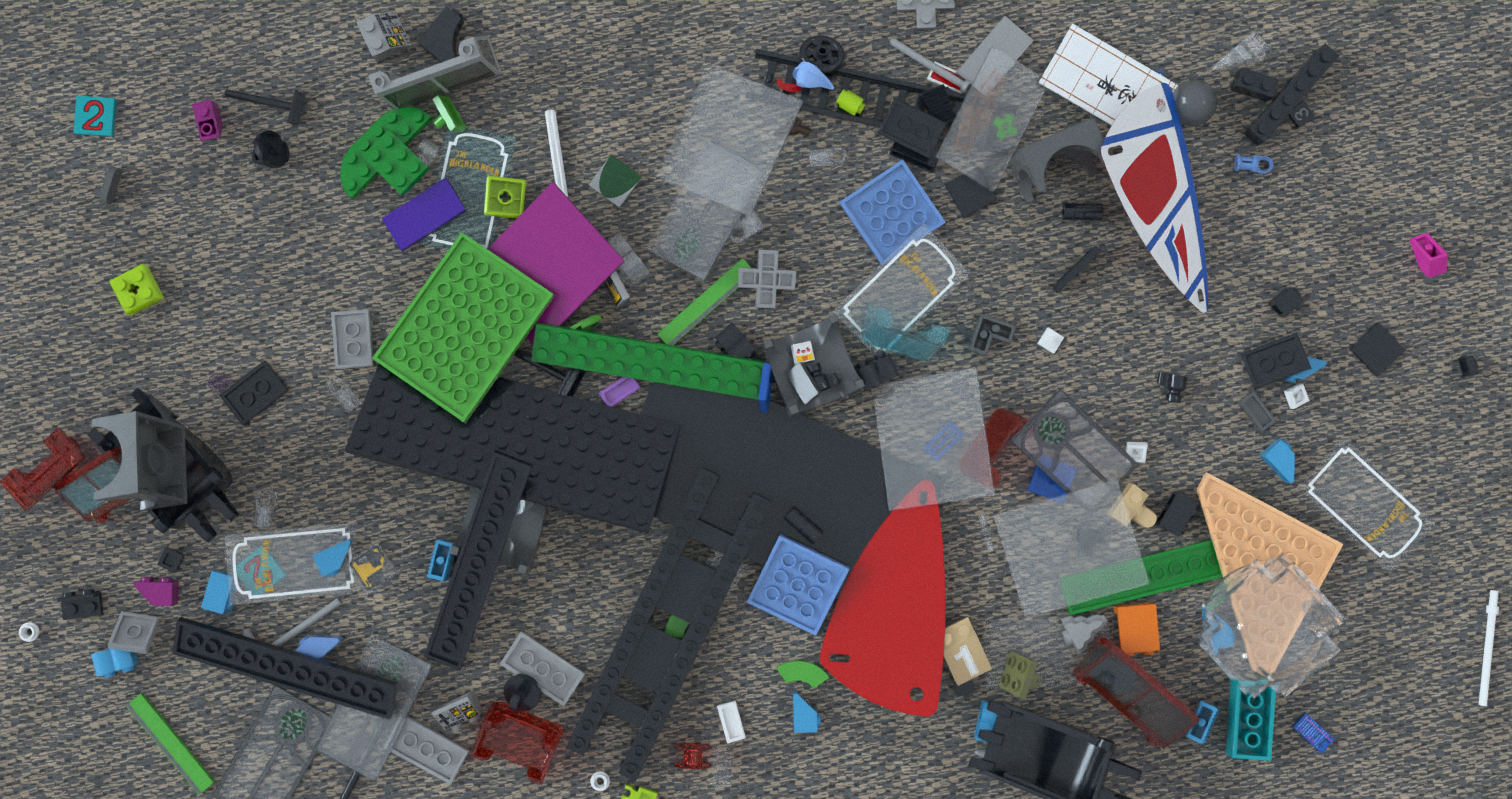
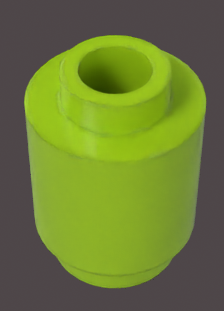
(850, 102)

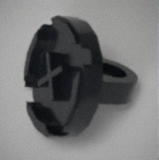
(270, 150)
(522, 692)

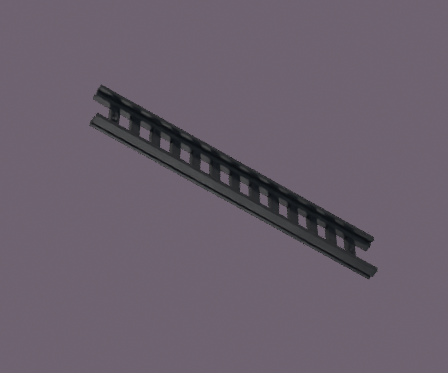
(849, 74)

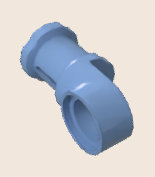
(1251, 163)

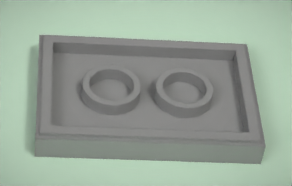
(352, 339)

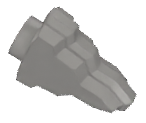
(1081, 630)

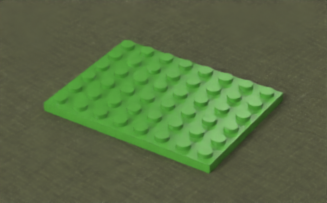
(463, 327)

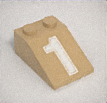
(964, 652)

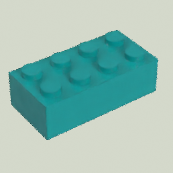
(1250, 724)

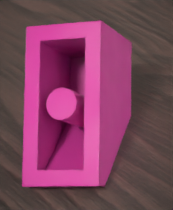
(1429, 255)

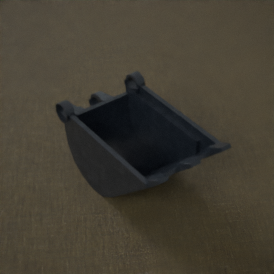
(205, 475)
(1048, 756)

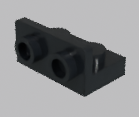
(82, 605)

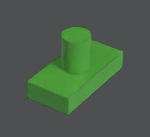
(448, 115)

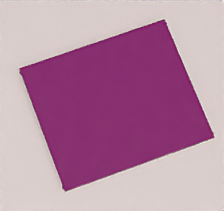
(559, 252)

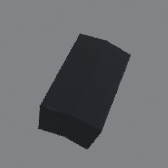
(915, 158)

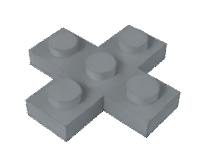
(925, 10)
(766, 278)

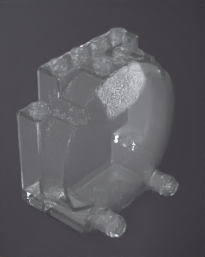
(1269, 626)

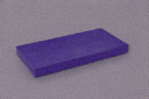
(424, 214)

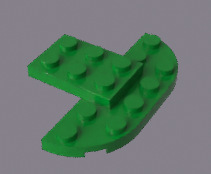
(386, 153)

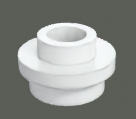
(23, 632)
(600, 787)

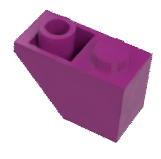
(208, 120)
(159, 592)

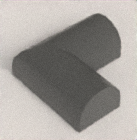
(989, 328)

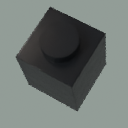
(1286, 301)

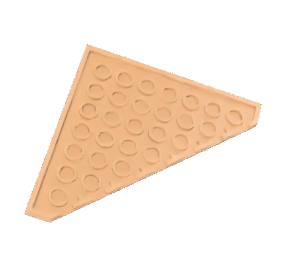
(1252, 530)

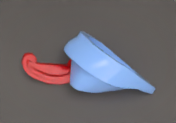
(807, 76)

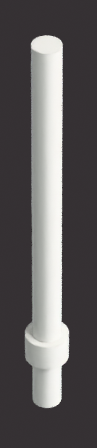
(1492, 609)

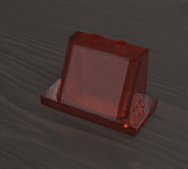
(33, 486)

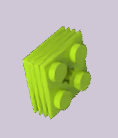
(495, 188)
(148, 291)

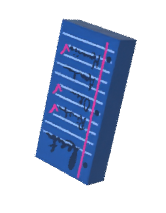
(1313, 732)

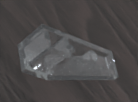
(1245, 53)

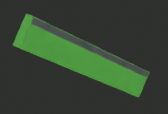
(702, 305)
(170, 743)

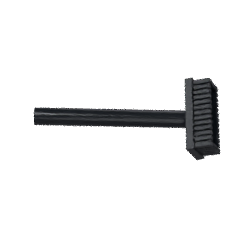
(294, 107)
(570, 380)

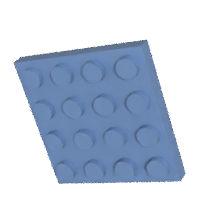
(890, 210)
(798, 584)

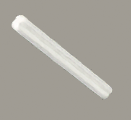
(555, 149)

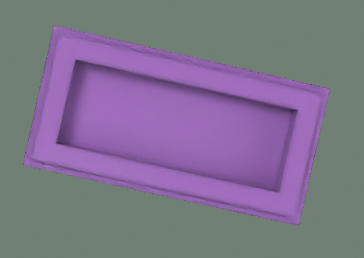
(619, 391)

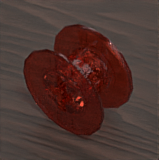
(692, 755)

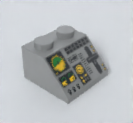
(383, 34)
(458, 711)

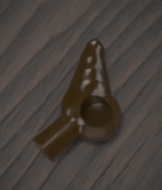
(798, 128)

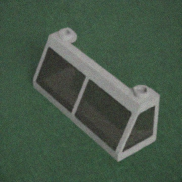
(474, 64)

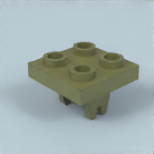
(1019, 675)

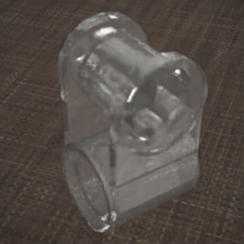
(749, 226)

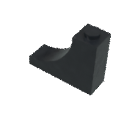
(442, 35)

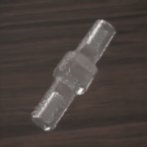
(986, 532)

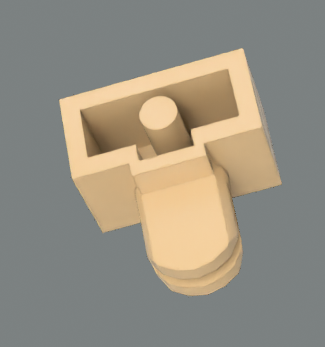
(1136, 510)

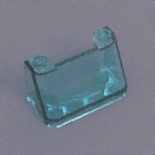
(879, 333)

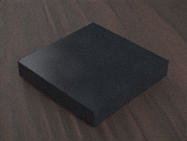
(969, 195)
(1377, 349)

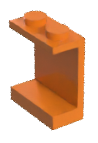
(1138, 628)

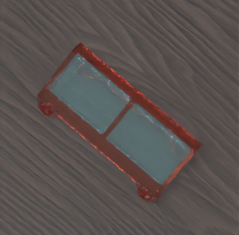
(80, 486)

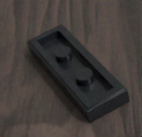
(1069, 275)

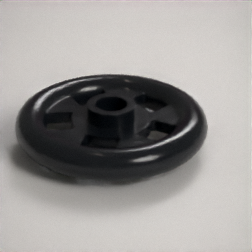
(822, 53)

